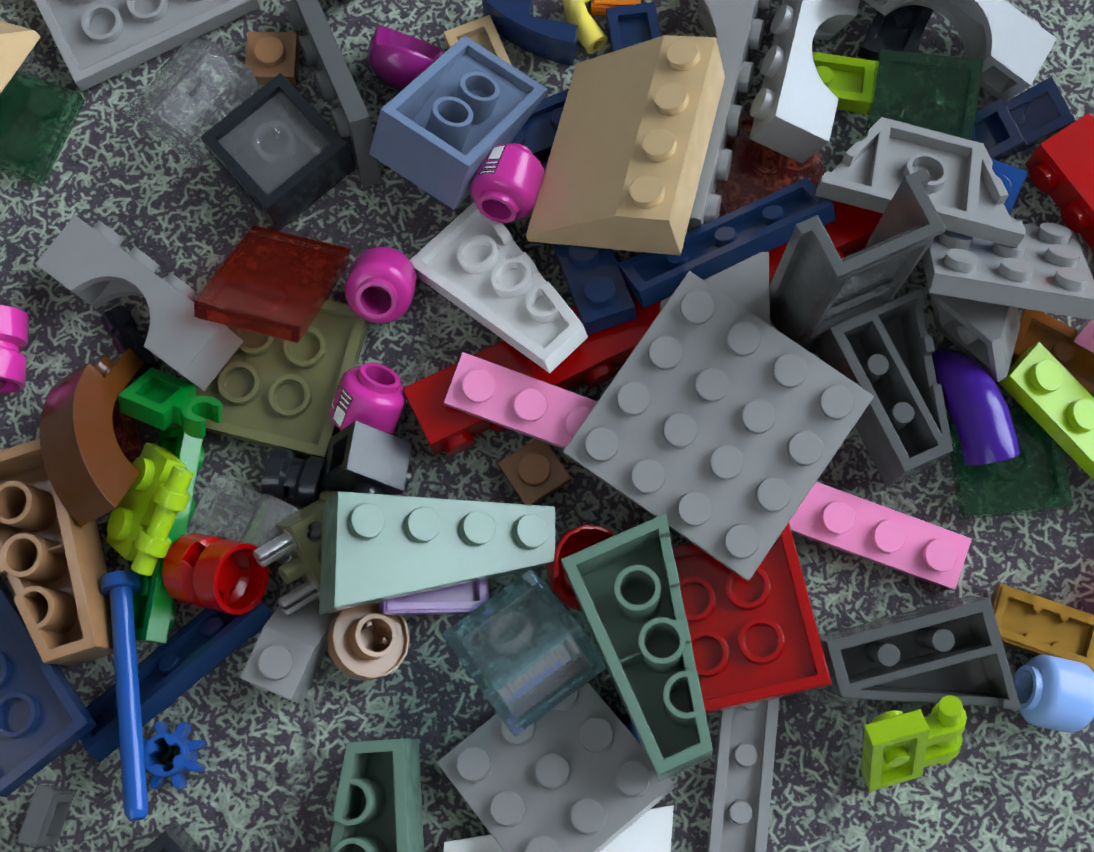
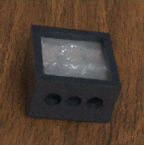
(279, 152)

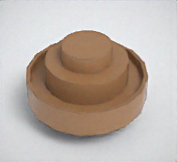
(367, 642)

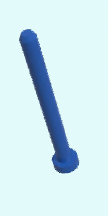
(120, 587)

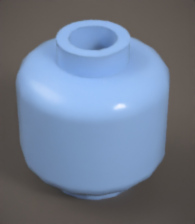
(1055, 693)

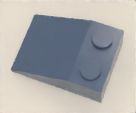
(453, 118)

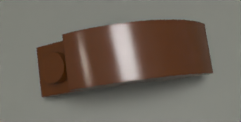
(80, 440)

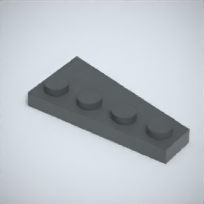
(335, 85)

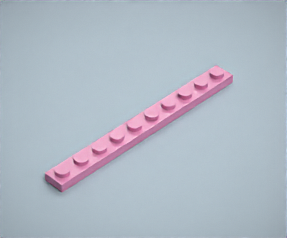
(824, 515)

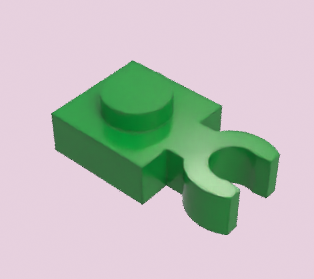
(165, 399)

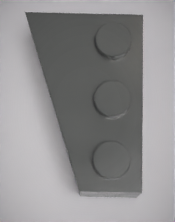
(892, 359)
(924, 657)

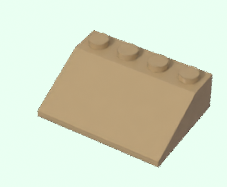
(631, 147)

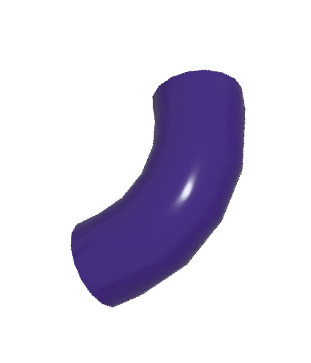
(975, 408)

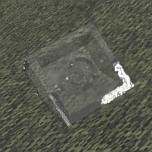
(191, 96)

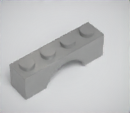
(992, 32)
(794, 105)
(99, 271)

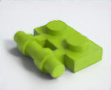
(149, 508)
(903, 744)

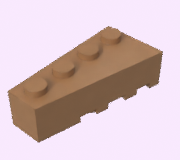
(51, 563)

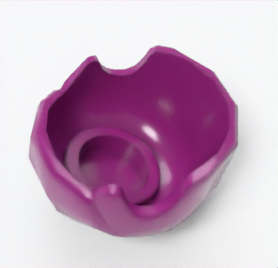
(399, 57)

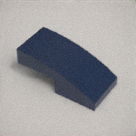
(536, 35)
(1022, 120)

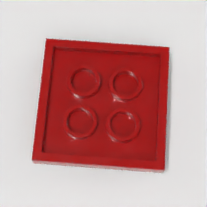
(750, 635)

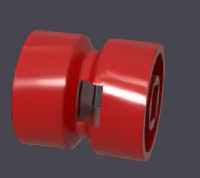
(214, 573)

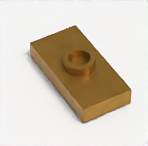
(1043, 625)

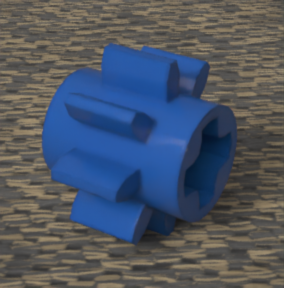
(182, 763)

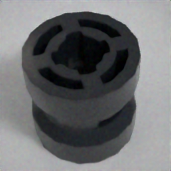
(293, 477)

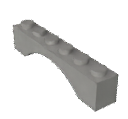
(737, 33)

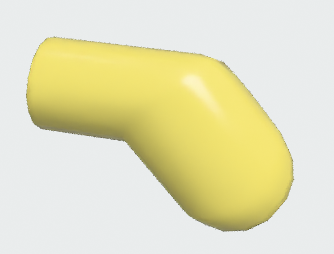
(589, 32)

